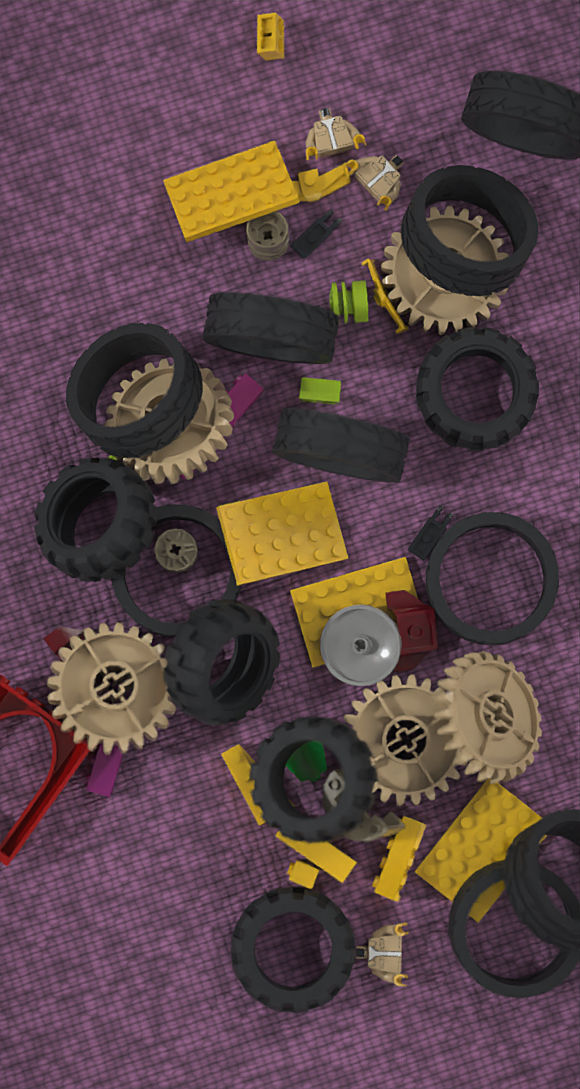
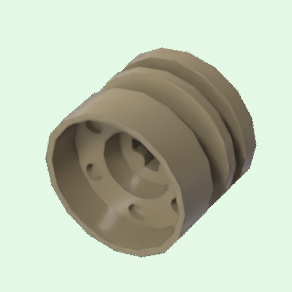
(266, 227)
(173, 562)

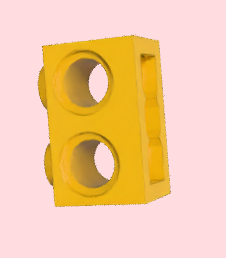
(270, 36)
(302, 873)

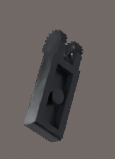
(314, 235)
(429, 535)

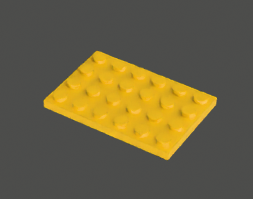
(231, 191)
(282, 533)
(323, 599)
(476, 840)

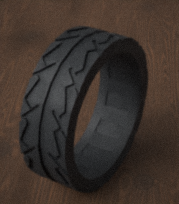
(524, 114)
(487, 192)
(271, 327)
(104, 359)
(341, 445)
(170, 513)
(536, 541)
(525, 887)
(521, 987)

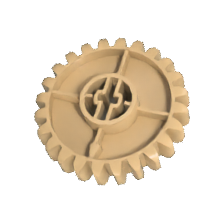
(427, 300)
(194, 444)
(418, 706)
(92, 715)

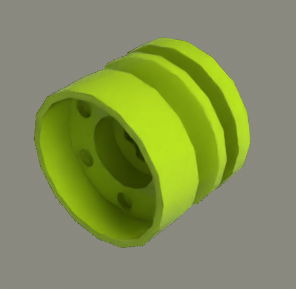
(350, 301)

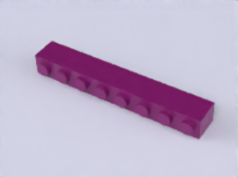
(107, 766)

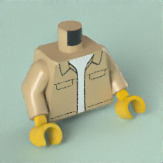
(331, 136)
(378, 177)
(385, 953)

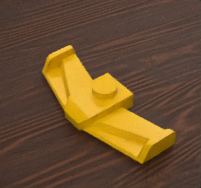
(313, 187)
(381, 296)

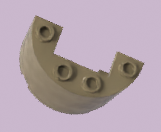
(370, 828)

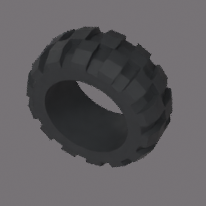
(269, 779)
(291, 998)

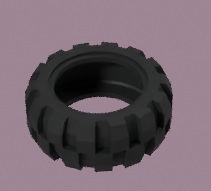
(484, 343)
(67, 499)
(195, 651)

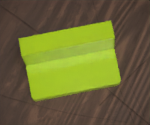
(320, 391)

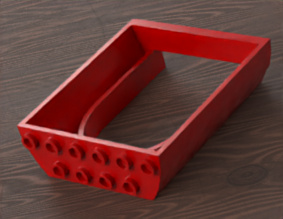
(65, 761)

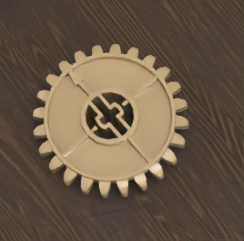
(490, 716)

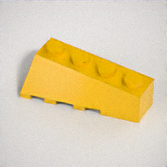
(240, 765)
(399, 859)

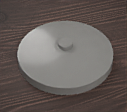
(360, 645)

